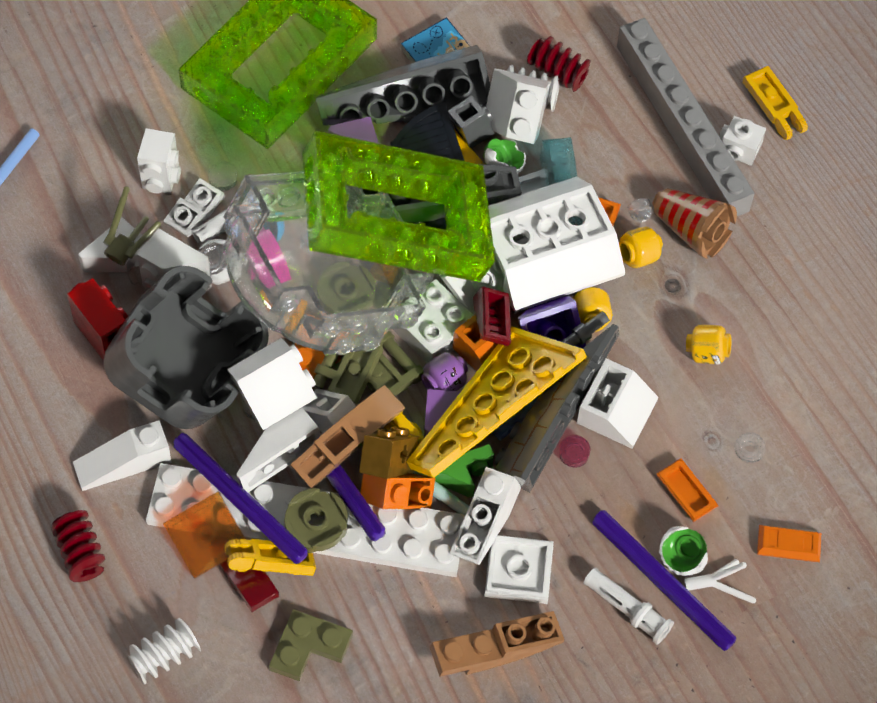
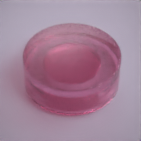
(574, 451)

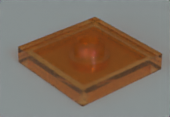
(202, 532)

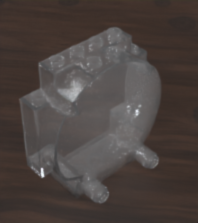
(309, 294)

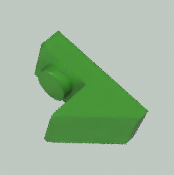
(457, 475)

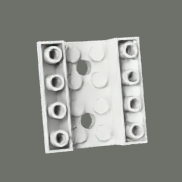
(558, 254)

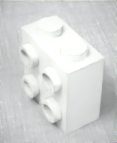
(437, 323)
(273, 382)

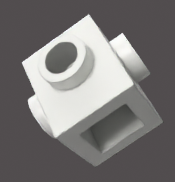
(742, 139)

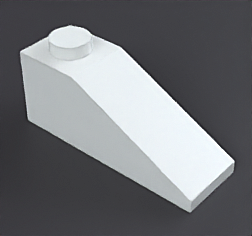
(278, 448)
(124, 456)

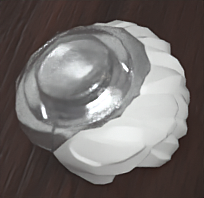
(217, 260)

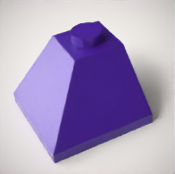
(552, 319)

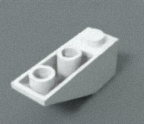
(486, 515)

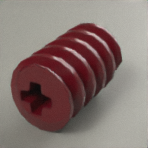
(558, 63)
(77, 546)

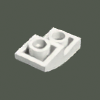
(195, 208)

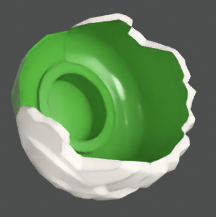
(504, 154)
(683, 551)

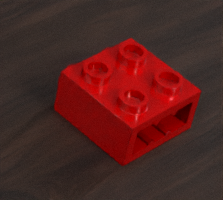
(95, 314)

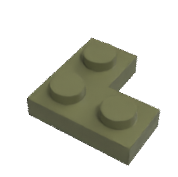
(304, 636)

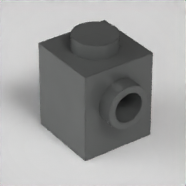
(471, 121)

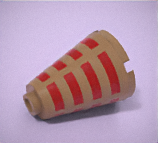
(696, 219)

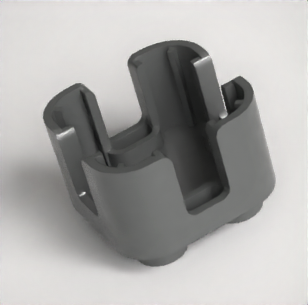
(179, 348)

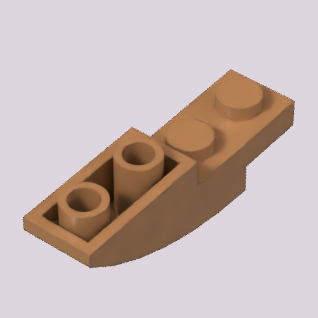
(347, 436)
(498, 646)

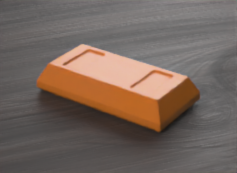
(687, 490)
(789, 543)

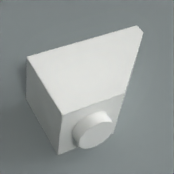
(95, 261)
(328, 408)

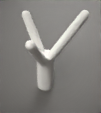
(710, 580)

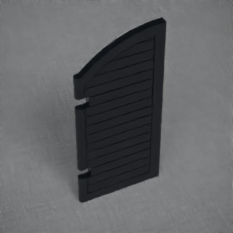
(431, 134)

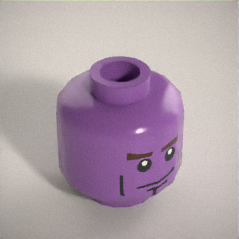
(445, 373)

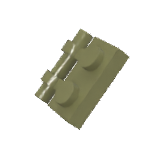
(351, 375)

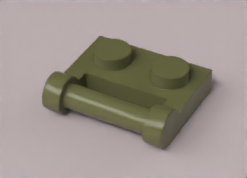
(388, 375)

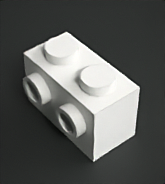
(158, 161)

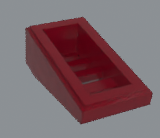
(499, 301)

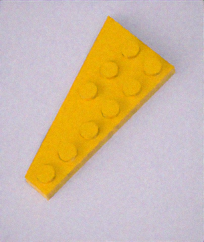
(493, 395)

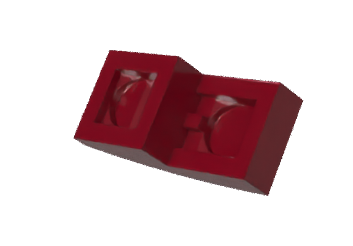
(252, 585)

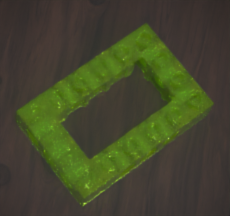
(210, 69)
(459, 251)

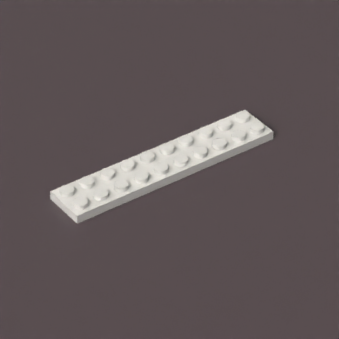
(412, 539)

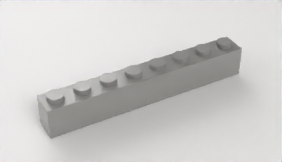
(683, 116)

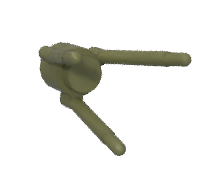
(123, 247)

